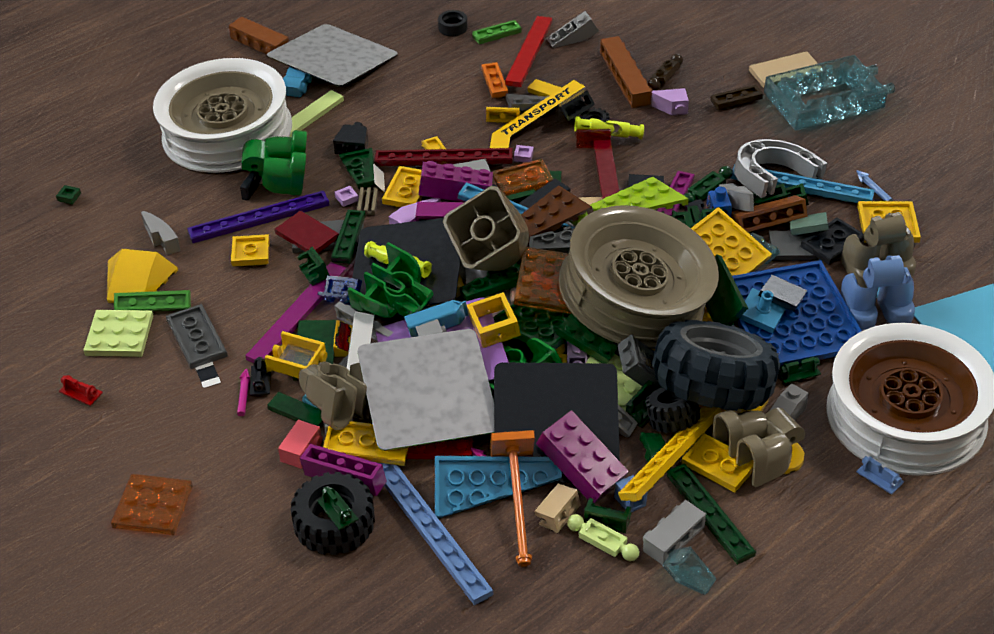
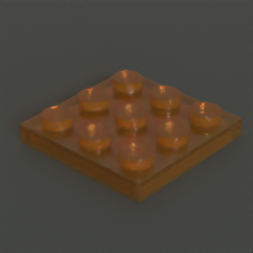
(152, 504)

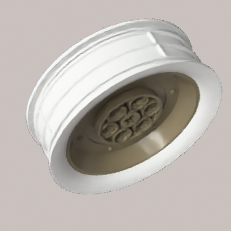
(218, 108)

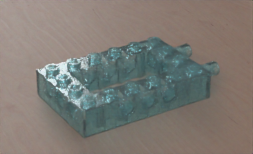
(865, 92)

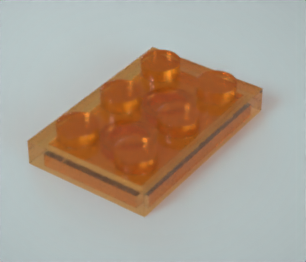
(522, 177)

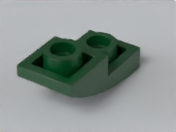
(653, 443)

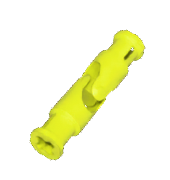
(625, 129)
(380, 254)

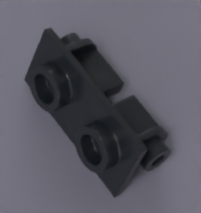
(260, 378)

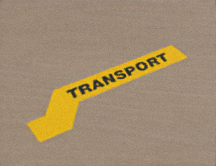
(501, 137)

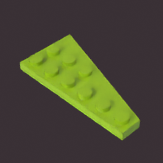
(648, 194)

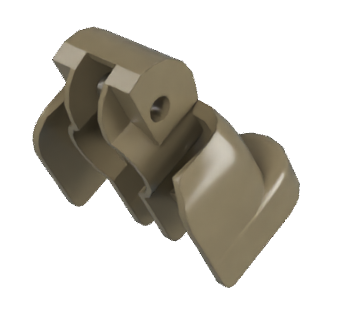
(884, 239)
(336, 392)
(759, 438)

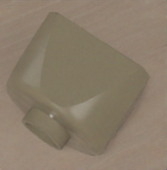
(487, 231)

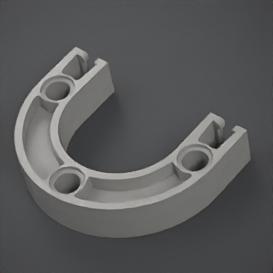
(777, 152)

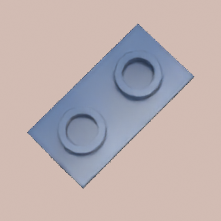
(880, 476)

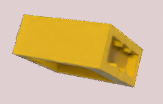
(489, 334)

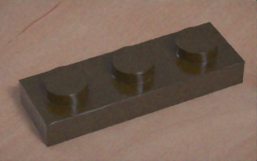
(736, 97)

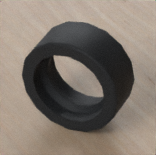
(452, 29)

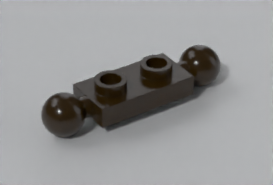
(665, 72)

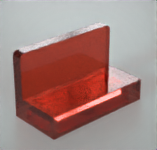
(585, 137)

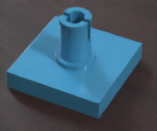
(762, 310)

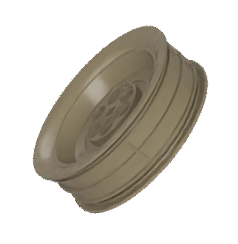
(636, 273)

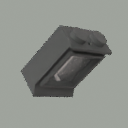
(637, 361)

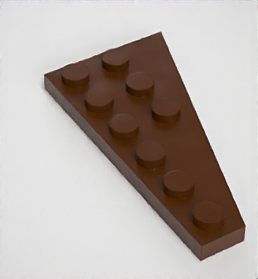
(553, 211)

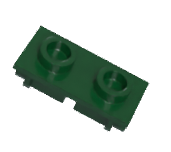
(794, 371)
(336, 508)

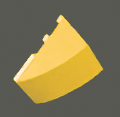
(137, 272)

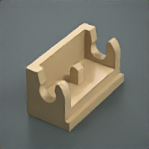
(558, 507)

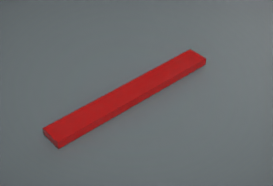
(528, 51)

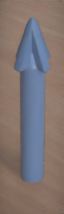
(869, 182)

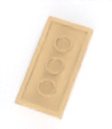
(780, 65)

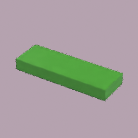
(496, 32)

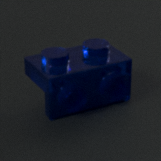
(337, 288)

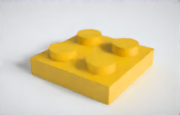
(250, 250)

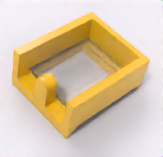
(295, 354)

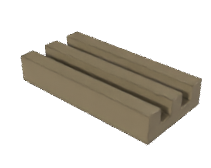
(368, 192)

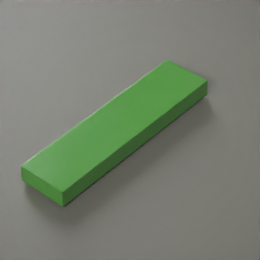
(153, 300)

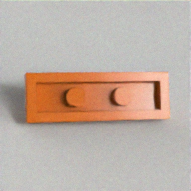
(494, 80)

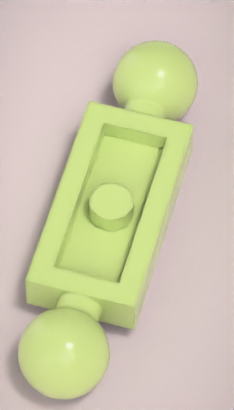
(603, 537)

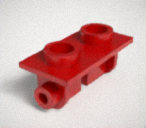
(79, 391)

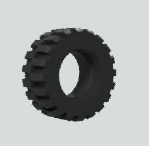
(322, 533)

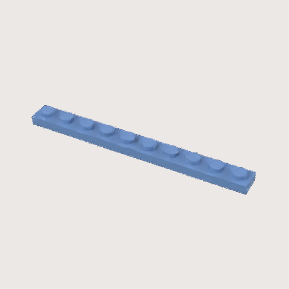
(436, 535)

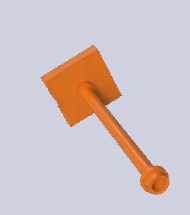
(513, 446)

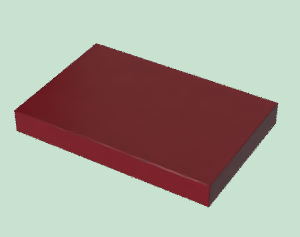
(306, 232)

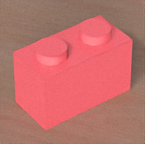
(297, 442)

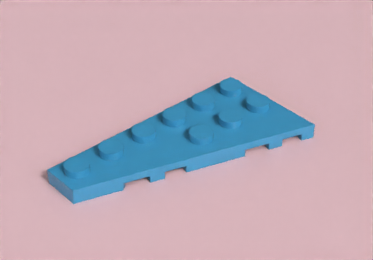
(477, 480)

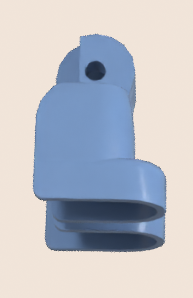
(893, 297)

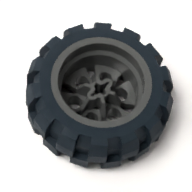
(716, 365)

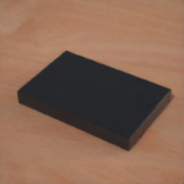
(829, 244)

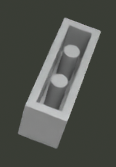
(674, 531)

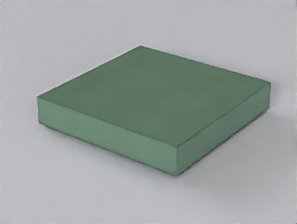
(809, 224)

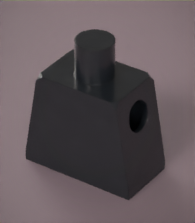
(576, 105)
(351, 138)

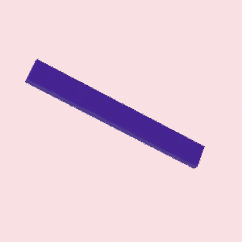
(257, 216)

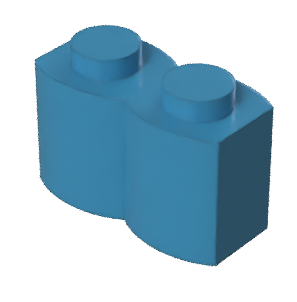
(296, 82)

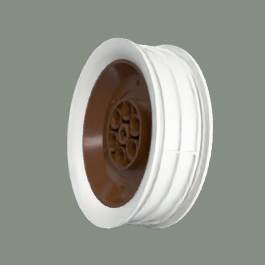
(911, 398)

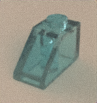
(689, 570)

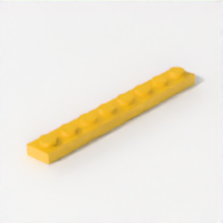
(667, 457)

